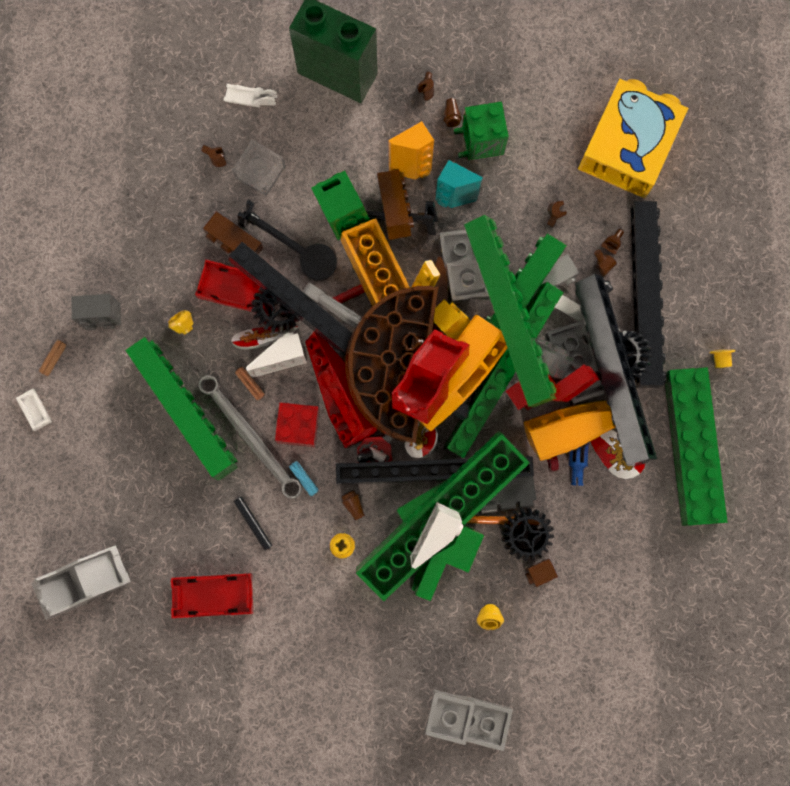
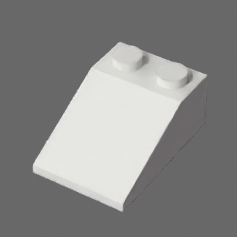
(280, 355)
(438, 533)

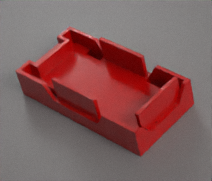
(231, 287)
(212, 595)

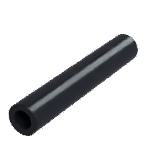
(253, 523)

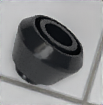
(462, 411)

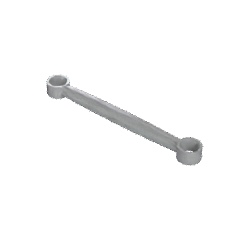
(332, 305)
(249, 436)

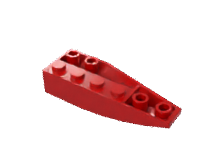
(332, 381)

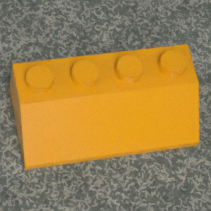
(412, 152)

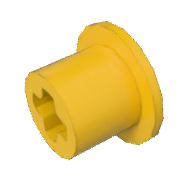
(722, 358)
(342, 545)

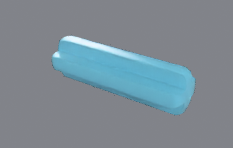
(303, 478)

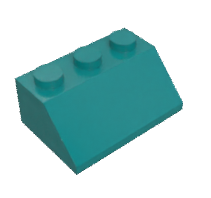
(457, 186)

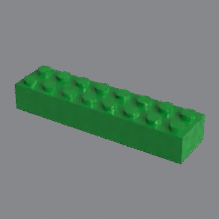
(182, 410)
(695, 447)

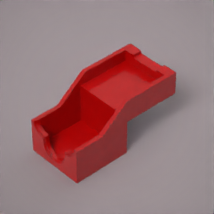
(428, 376)
(565, 389)

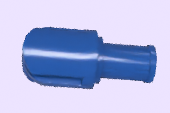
(578, 467)

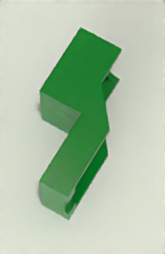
(458, 553)

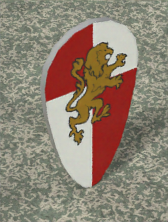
(258, 337)
(425, 442)
(610, 454)

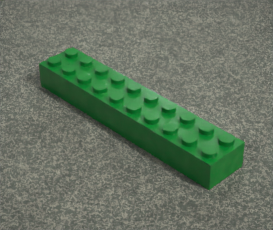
(463, 492)

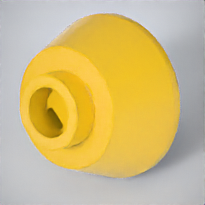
(181, 322)
(490, 617)

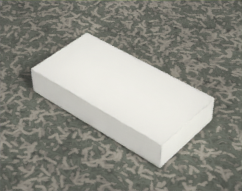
(33, 410)

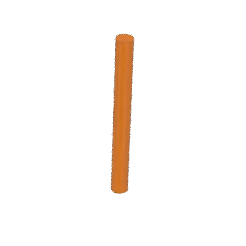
(496, 520)

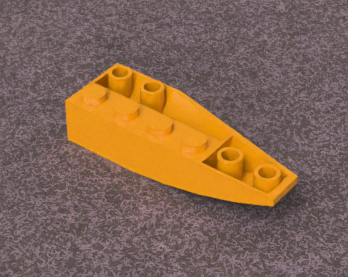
(485, 350)
(568, 428)

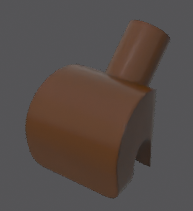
(426, 86)
(215, 154)
(555, 213)
(613, 242)
(604, 263)

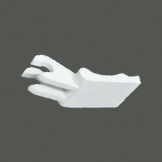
(249, 96)

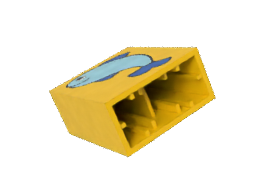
(633, 137)

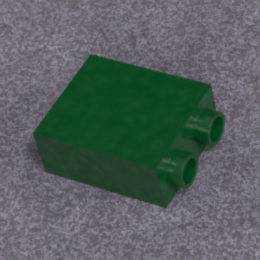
(334, 49)

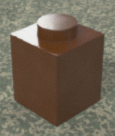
(540, 573)

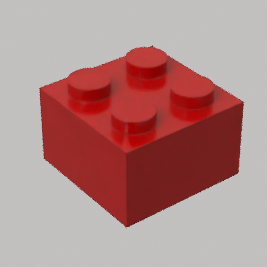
(297, 424)

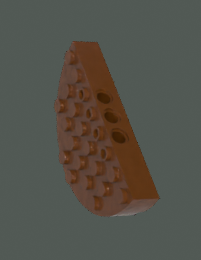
(382, 352)

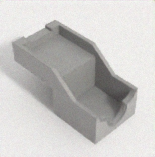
(461, 268)
(80, 582)
(468, 720)

